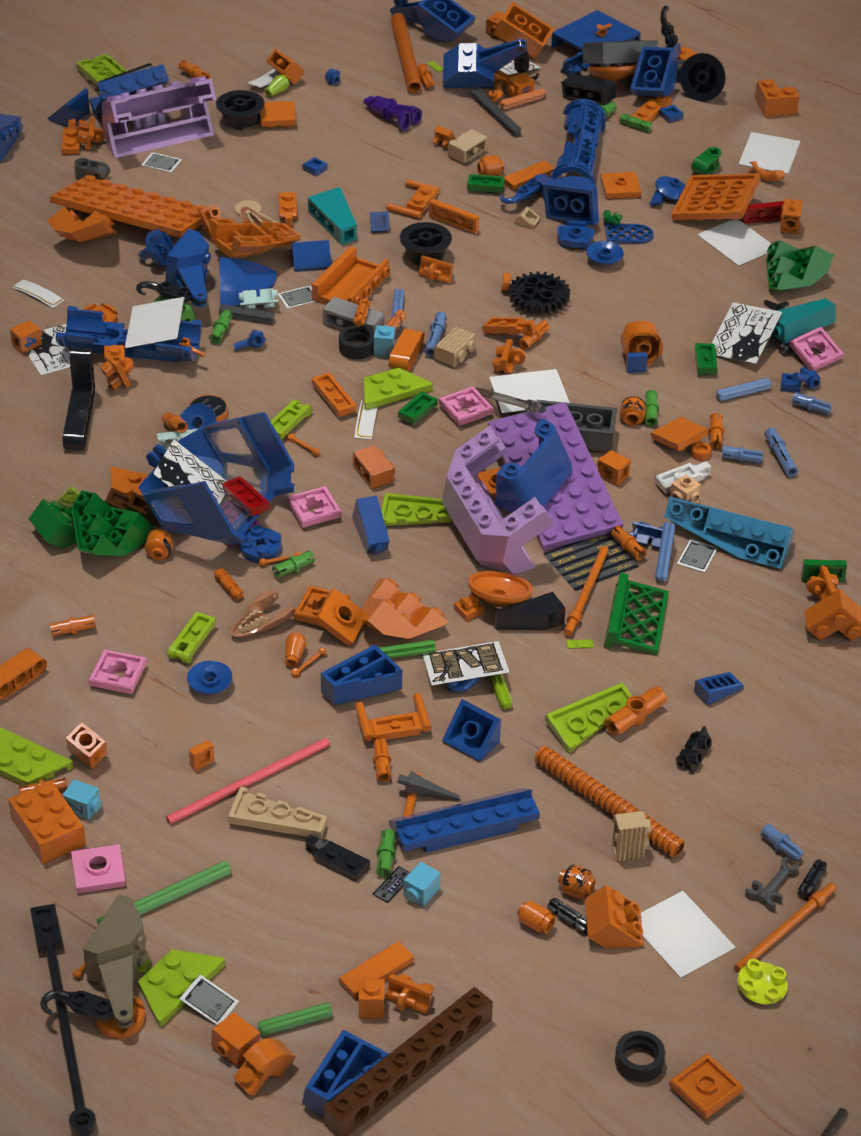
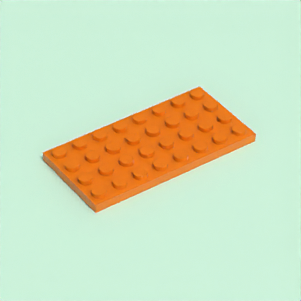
(130, 205)

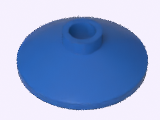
(670, 187)
(605, 252)
(198, 414)
(209, 677)

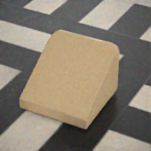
(527, 218)

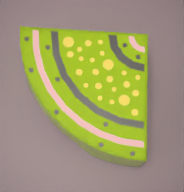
(68, 497)

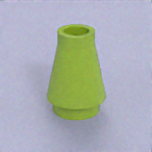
(278, 85)

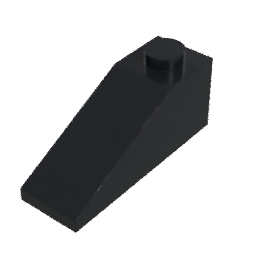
(533, 614)

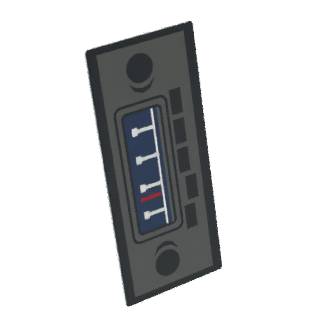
(391, 885)

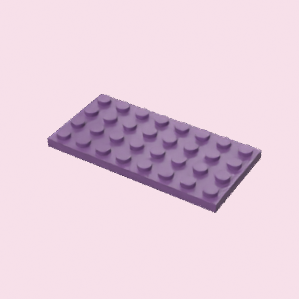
(582, 503)

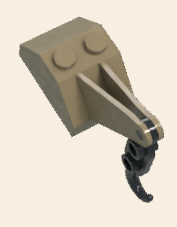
(110, 961)

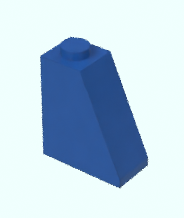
(370, 525)

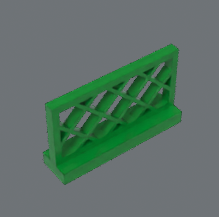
(617, 617)

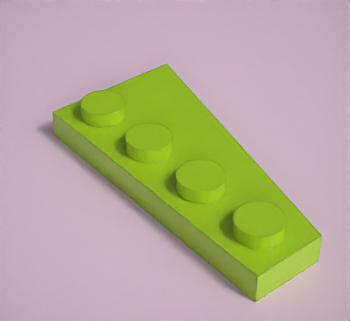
(413, 510)
(585, 717)

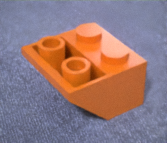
(613, 919)

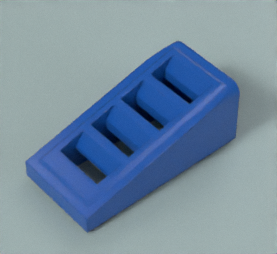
(709, 693)

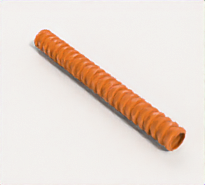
(406, 53)
(604, 797)

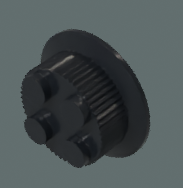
(702, 77)
(240, 108)
(425, 240)

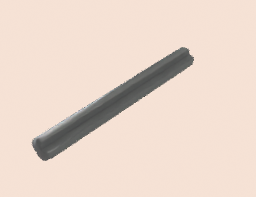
(496, 112)

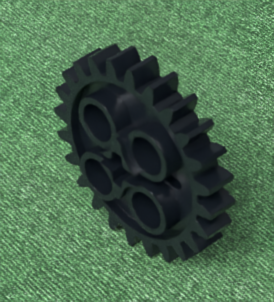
(539, 293)

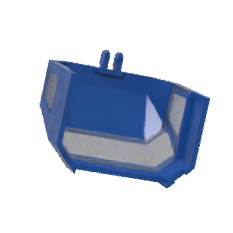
(232, 449)

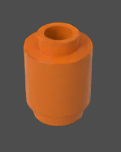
(536, 917)

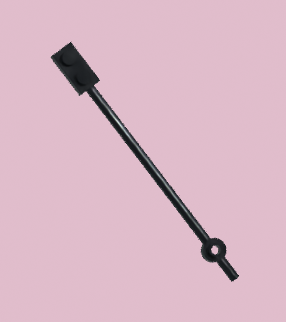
(49, 939)

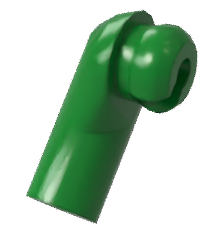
(614, 220)

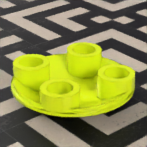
(762, 982)

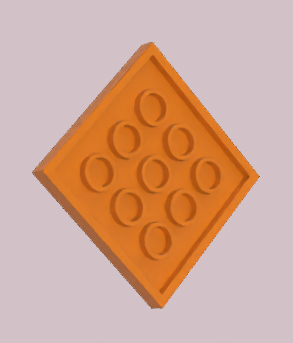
(716, 197)

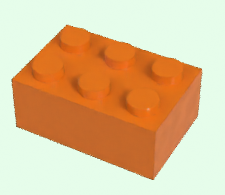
(523, 25)
(47, 822)

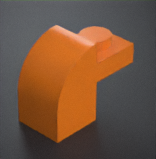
(262, 1060)

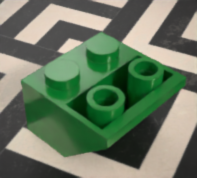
(54, 523)

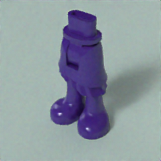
(389, 108)

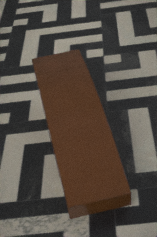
(134, 503)

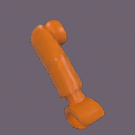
(497, 92)
(767, 176)

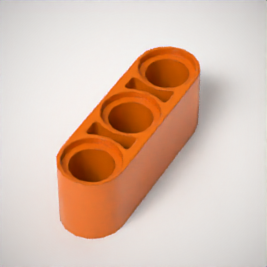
(406, 349)
(20, 671)

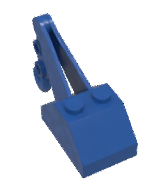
(439, 18)
(565, 198)

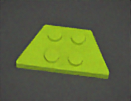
(392, 387)
(27, 761)
(172, 977)

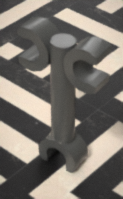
(767, 894)

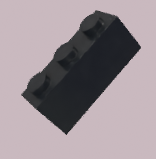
(589, 88)

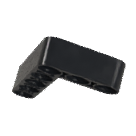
(81, 399)

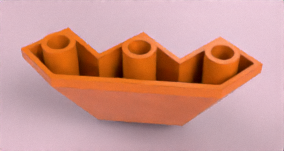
(92, 228)
(399, 613)

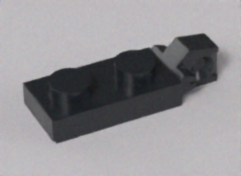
(337, 858)

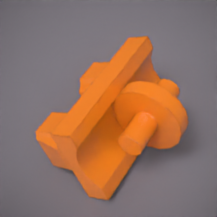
(88, 132)
(206, 214)
(436, 269)
(508, 357)
(119, 369)
(823, 583)
(409, 993)

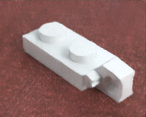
(696, 472)

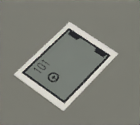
(161, 162)
(297, 297)
(697, 555)
(209, 1000)

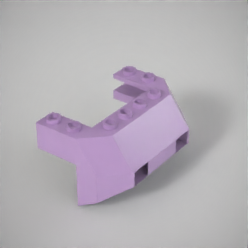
(149, 119)
(489, 535)

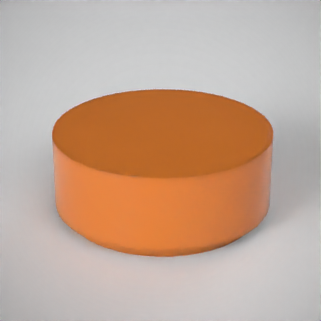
(506, 282)
(701, 451)

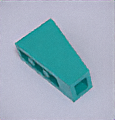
(334, 215)
(804, 318)

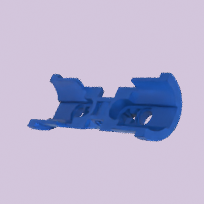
(581, 154)
(89, 331)

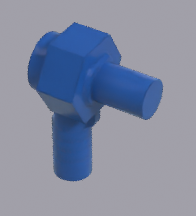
(256, 338)
(810, 378)

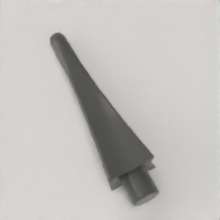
(419, 785)

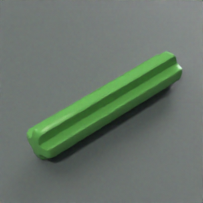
(409, 649)
(295, 1019)

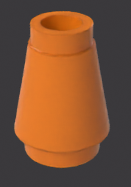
(294, 648)

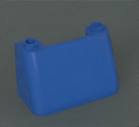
(540, 474)

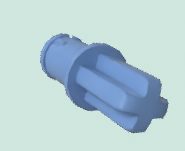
(811, 403)
(742, 454)
(781, 842)

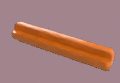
(523, 99)

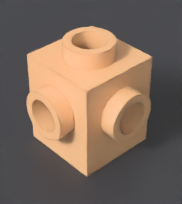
(686, 489)

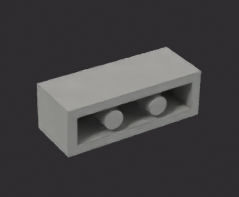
(340, 314)

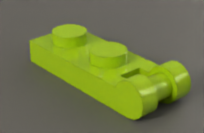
(290, 417)
(191, 637)

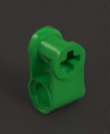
(707, 161)

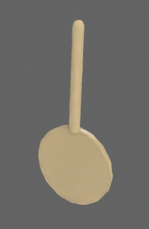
(252, 204)

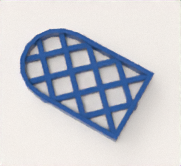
(627, 238)

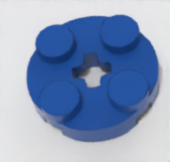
(575, 235)
(269, 541)

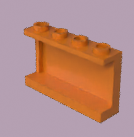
(349, 278)

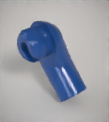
(462, 686)

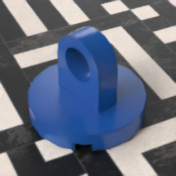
(157, 247)

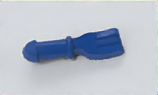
(656, 199)

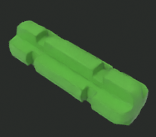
(635, 122)

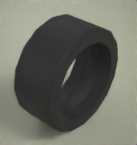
(356, 351)
(643, 1040)

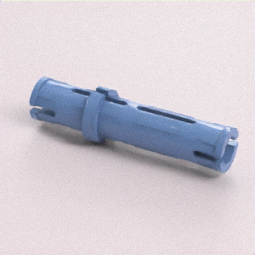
(437, 329)
(773, 438)

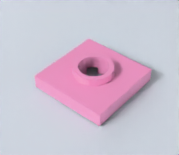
(820, 340)
(470, 398)
(316, 498)
(117, 662)
(94, 880)

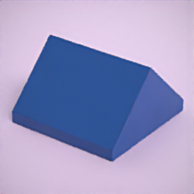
(73, 109)
(310, 255)
(473, 730)

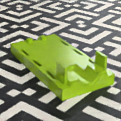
(99, 68)

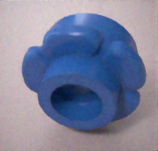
(332, 76)

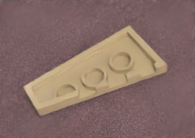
(264, 814)

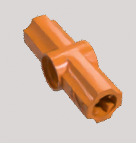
(635, 710)

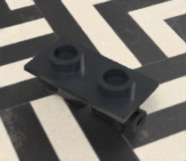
(695, 750)

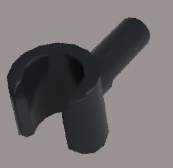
(782, 305)

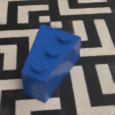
(9, 132)
(361, 677)
(342, 1066)

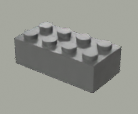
(614, 52)
(593, 422)

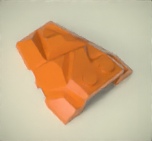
(248, 239)

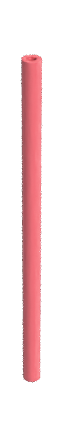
(247, 781)

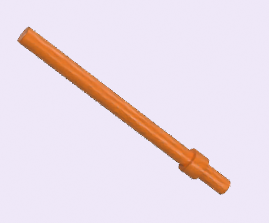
(575, 616)
(815, 901)

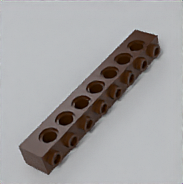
(407, 1063)

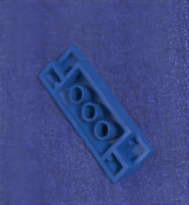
(465, 821)

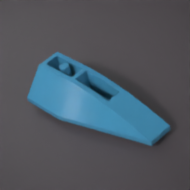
(735, 533)

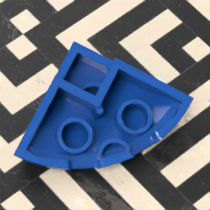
(240, 276)

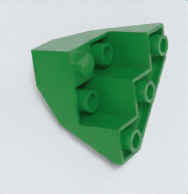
(795, 267)
(106, 528)

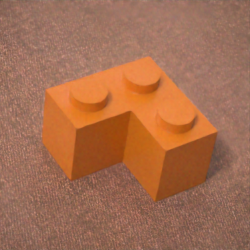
(774, 100)
(834, 614)

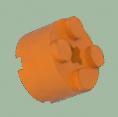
(642, 337)

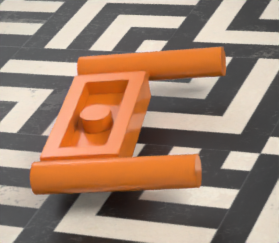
(418, 202)
(396, 725)

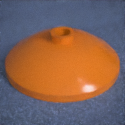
(612, 73)
(499, 588)

